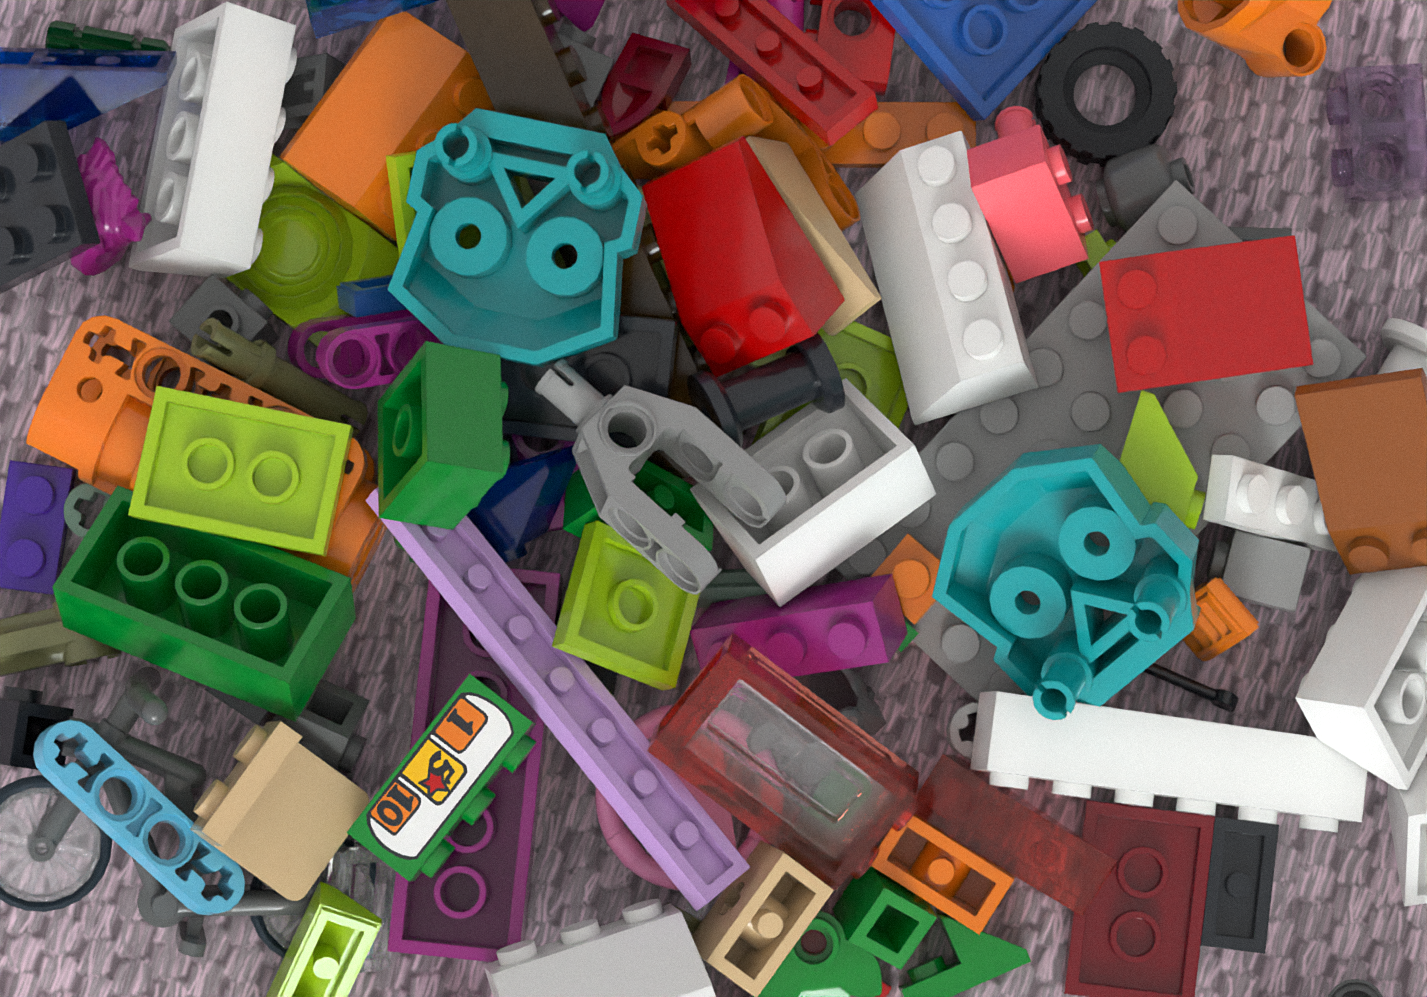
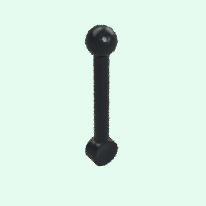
(1218, 697)

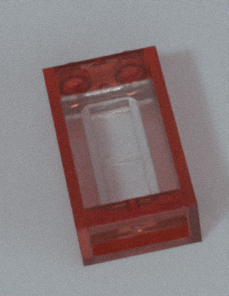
(786, 763)

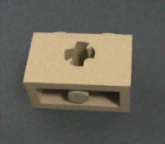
(760, 918)

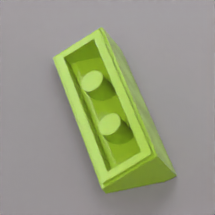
(326, 947)

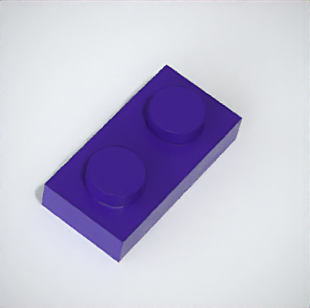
(33, 526)

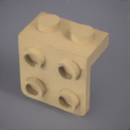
(279, 810)

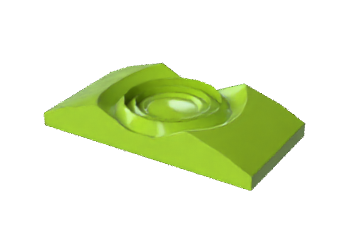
(309, 251)

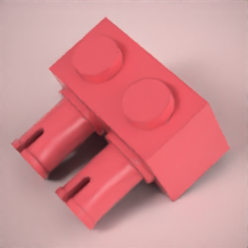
(1027, 197)

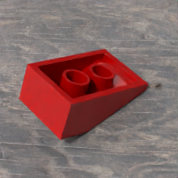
(737, 258)
(1205, 313)

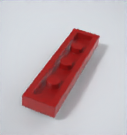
(783, 62)

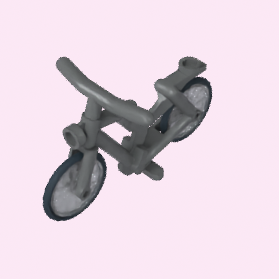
(59, 854)

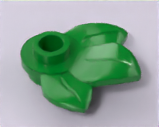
(834, 972)

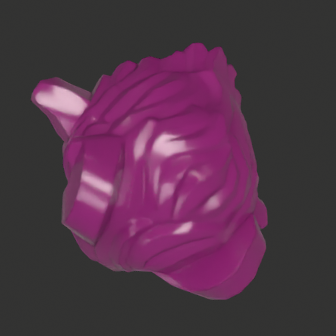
(112, 208)

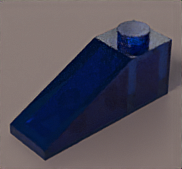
(73, 84)

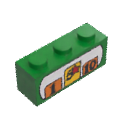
(444, 780)

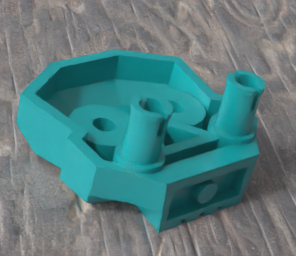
(508, 289)
(1034, 536)

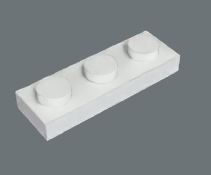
(1266, 502)

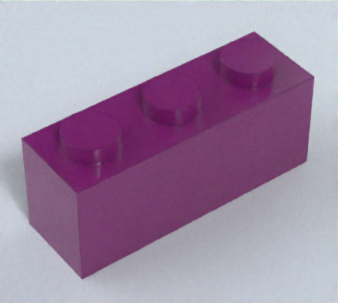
(814, 631)

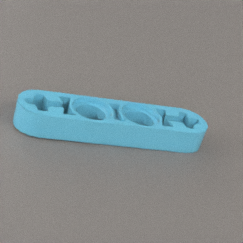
(132, 827)

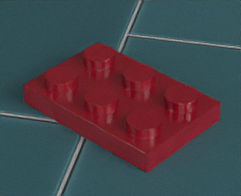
(1150, 912)

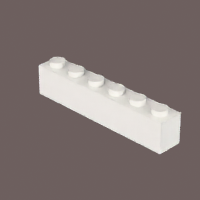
(1168, 758)

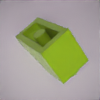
(1160, 463)

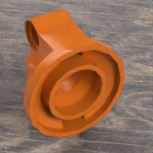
(1259, 29)

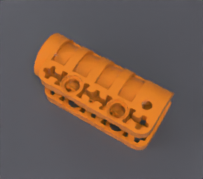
(101, 410)

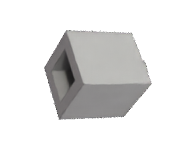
(1260, 569)

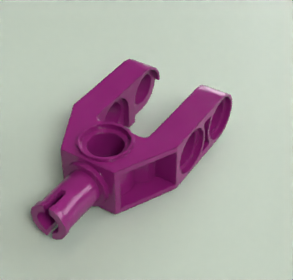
(366, 347)

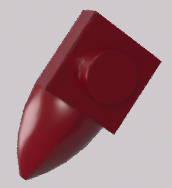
(643, 80)

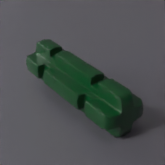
(68, 36)

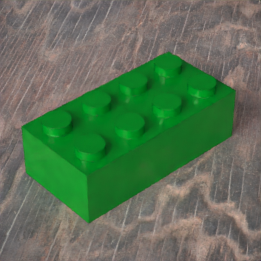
(207, 606)

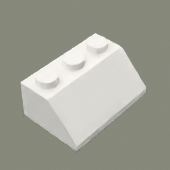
(843, 486)
(1372, 677)
(633, 957)

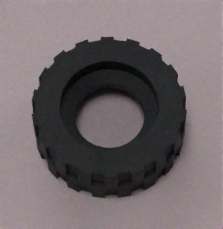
(1115, 47)

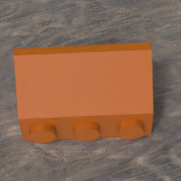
(383, 103)

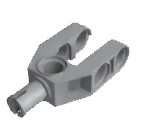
(686, 438)

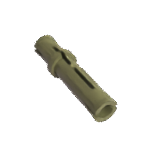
(261, 368)

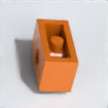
(943, 872)

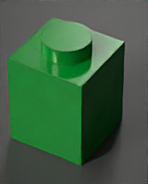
(883, 917)

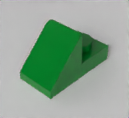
(977, 961)

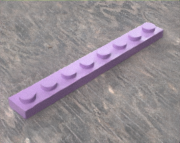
(574, 706)

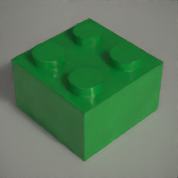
(441, 436)

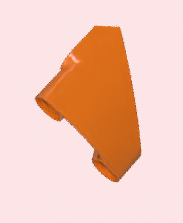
(724, 115)

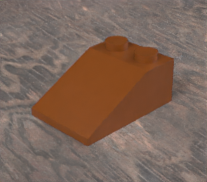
(1371, 466)

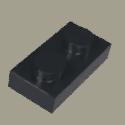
(1239, 885)

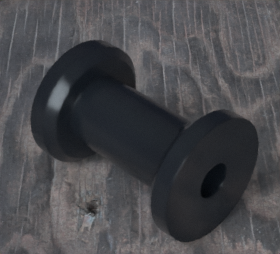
(799, 376)

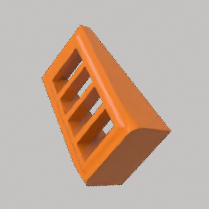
(1221, 620)

